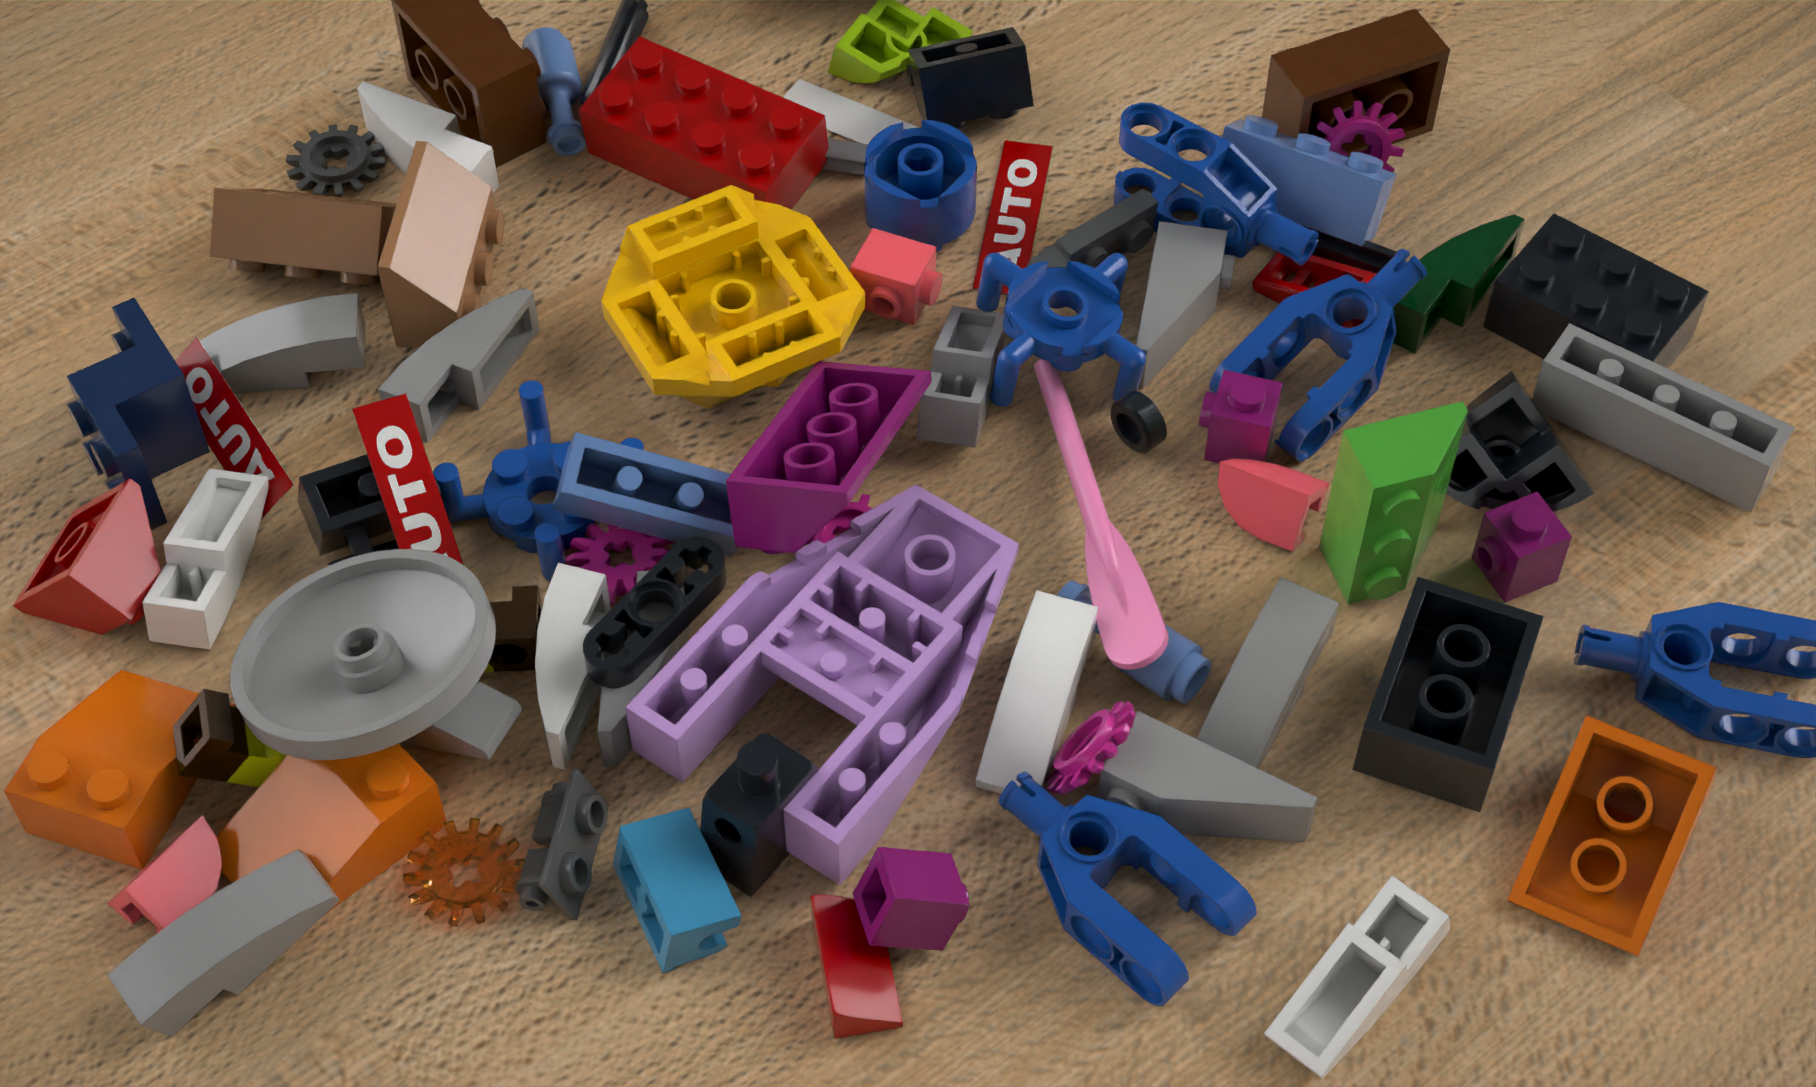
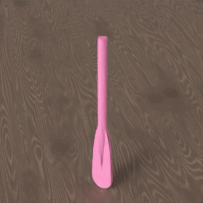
(1127, 609)

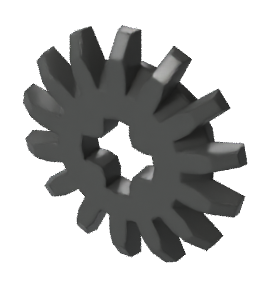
(335, 143)

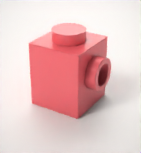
(897, 275)

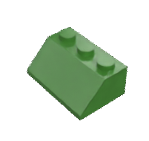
(1388, 499)

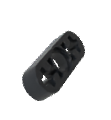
(653, 638)

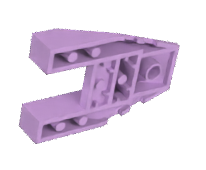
(865, 624)

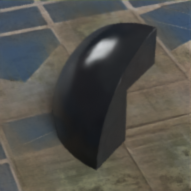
(1512, 452)

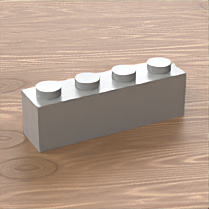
(1661, 417)

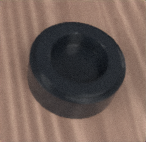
(1138, 422)

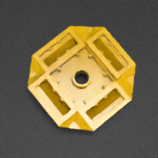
(728, 297)

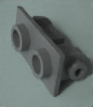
(572, 824)

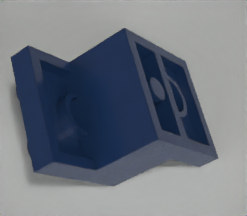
(136, 410)

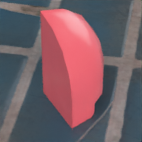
(1269, 499)
(174, 880)

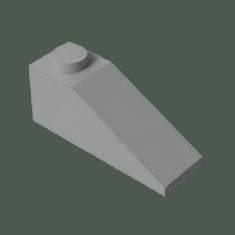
(1181, 290)
(1202, 787)

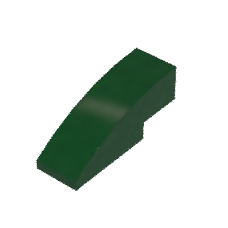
(1456, 279)

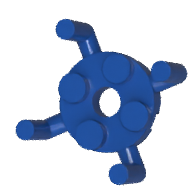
(1057, 338)
(514, 482)

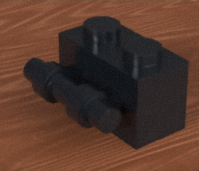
(971, 78)
(345, 508)

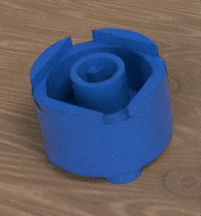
(921, 182)

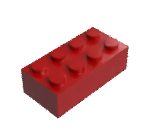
(702, 128)

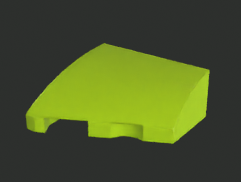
(880, 41)

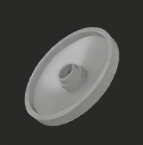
(363, 654)

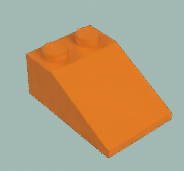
(107, 771)
(342, 813)
(1613, 835)

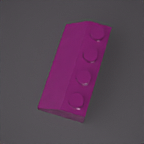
(818, 452)

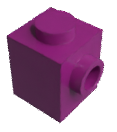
(1240, 417)
(1521, 546)
(911, 899)

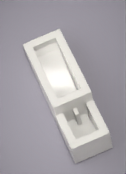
(403, 121)
(205, 559)
(564, 689)
(1038, 691)
(1359, 977)

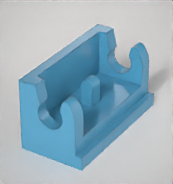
(675, 888)

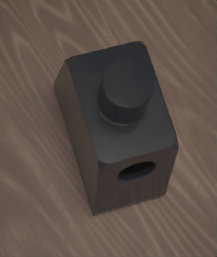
(749, 807)

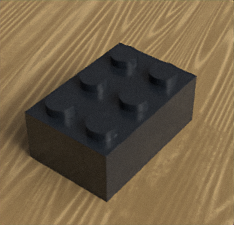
(1596, 286)
(1447, 694)

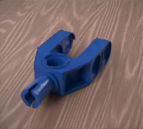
(1233, 188)
(1320, 315)
(1674, 678)
(1122, 839)

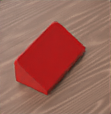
(854, 974)

